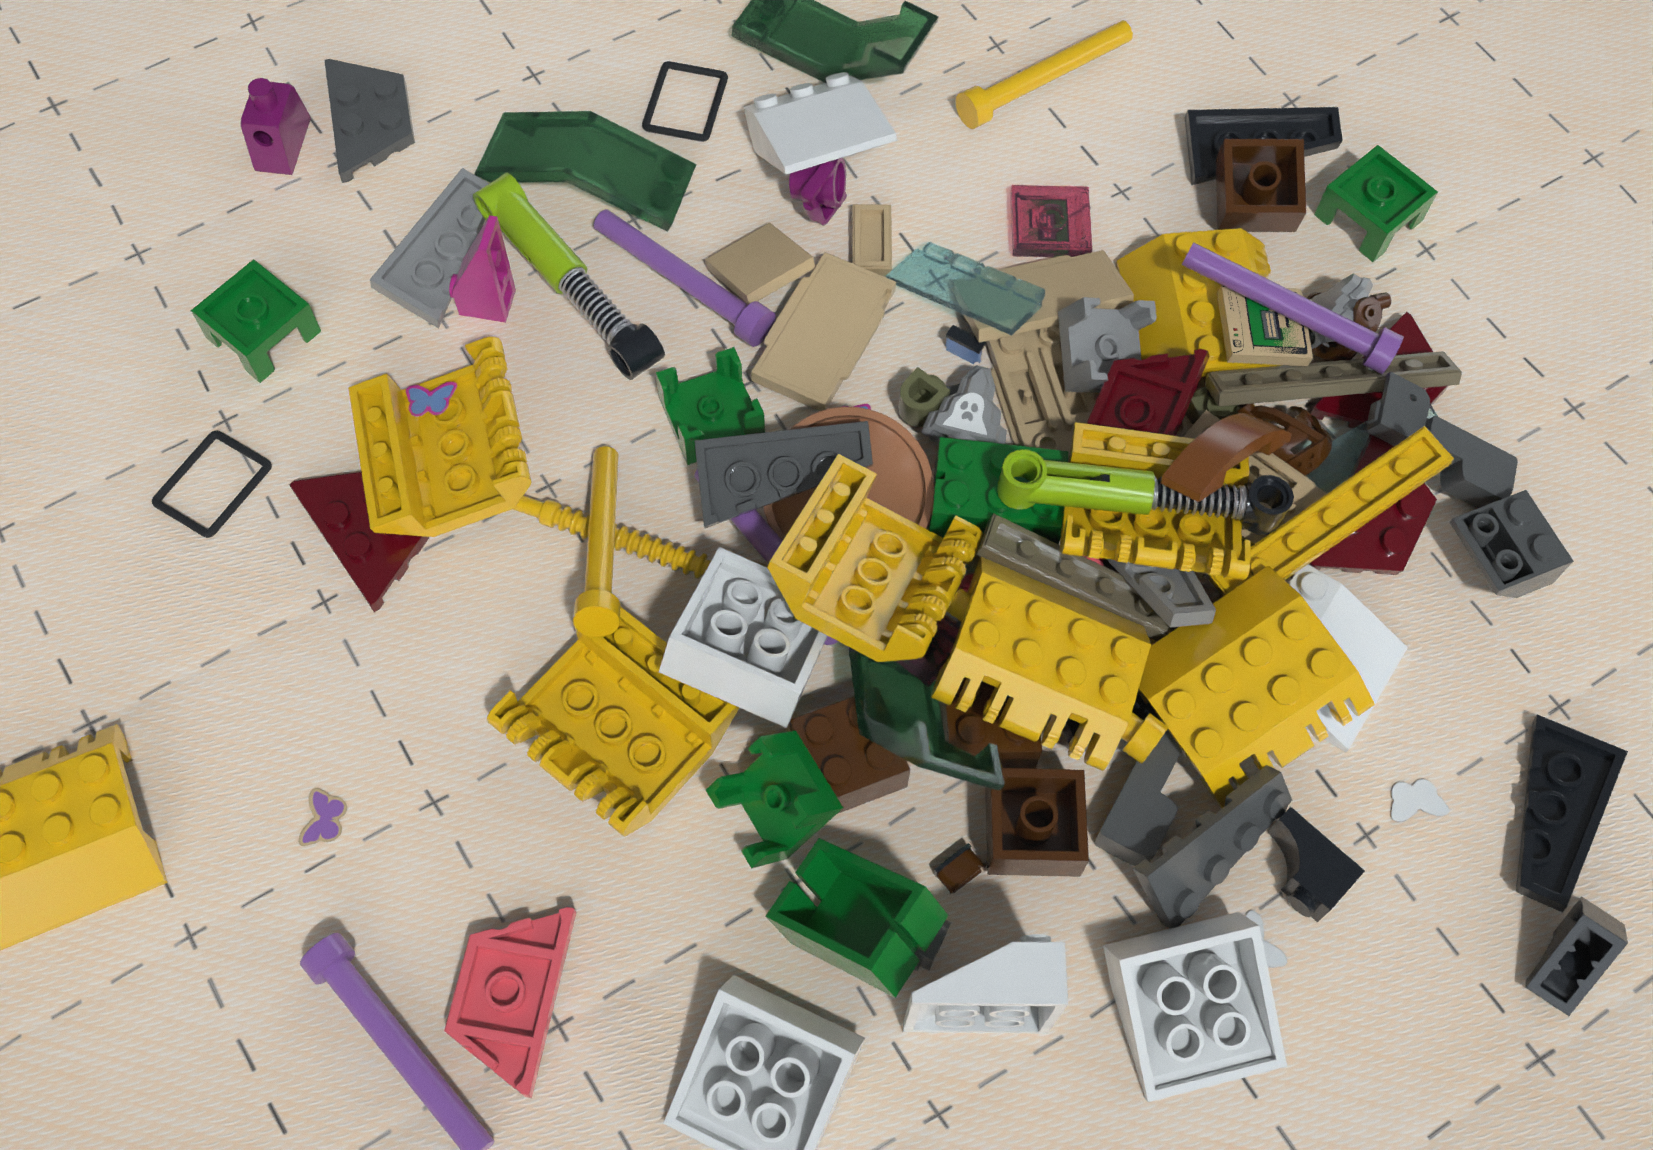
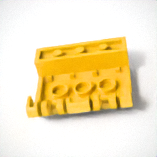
(1185, 299)
(446, 467)
(1159, 538)
(869, 570)
(1049, 658)
(1250, 682)
(616, 724)
(70, 837)

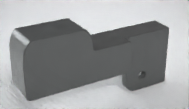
(1479, 469)
(1141, 811)

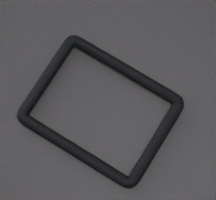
(713, 112)
(232, 507)

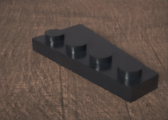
(1209, 127)
(1563, 807)

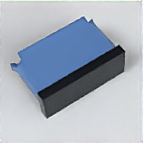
(964, 344)

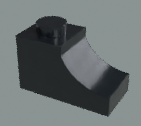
(1315, 866)
(1577, 956)

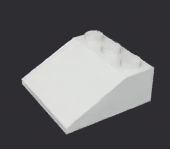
(817, 123)
(1360, 635)
(743, 641)
(1003, 992)
(1196, 1005)
(762, 1073)

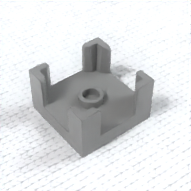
(1098, 337)

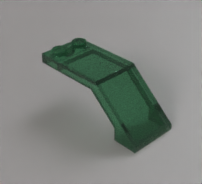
(830, 43)
(591, 156)
(903, 718)

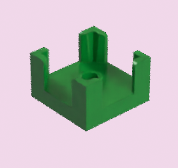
(1379, 197)
(253, 315)
(709, 404)
(781, 796)

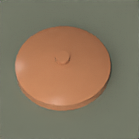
(902, 470)

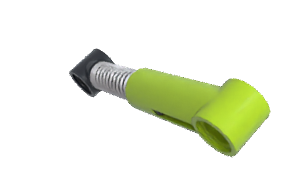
(630, 346)
(1136, 492)

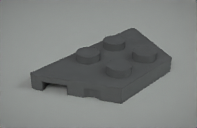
(367, 115)

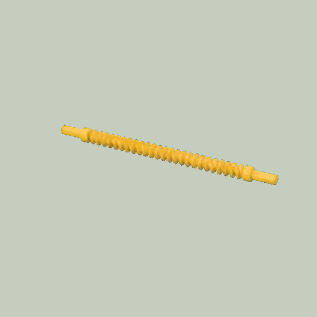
(551, 514)

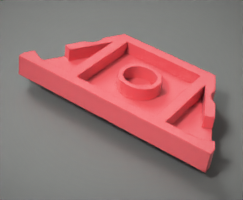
(510, 995)

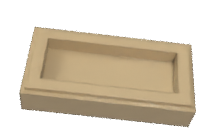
(872, 237)

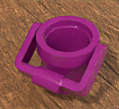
(820, 185)

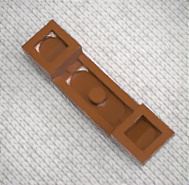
(1226, 443)

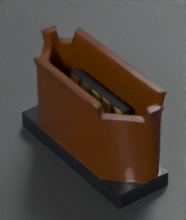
(959, 869)

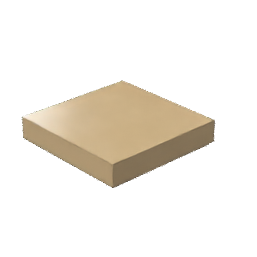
(760, 263)

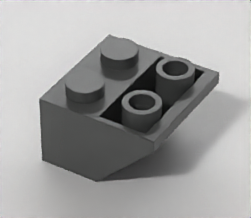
(1513, 545)

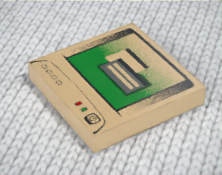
(1260, 334)

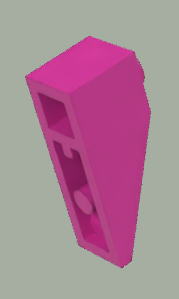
(485, 280)

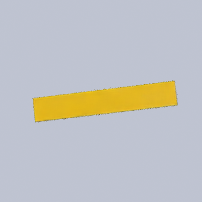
(1345, 508)

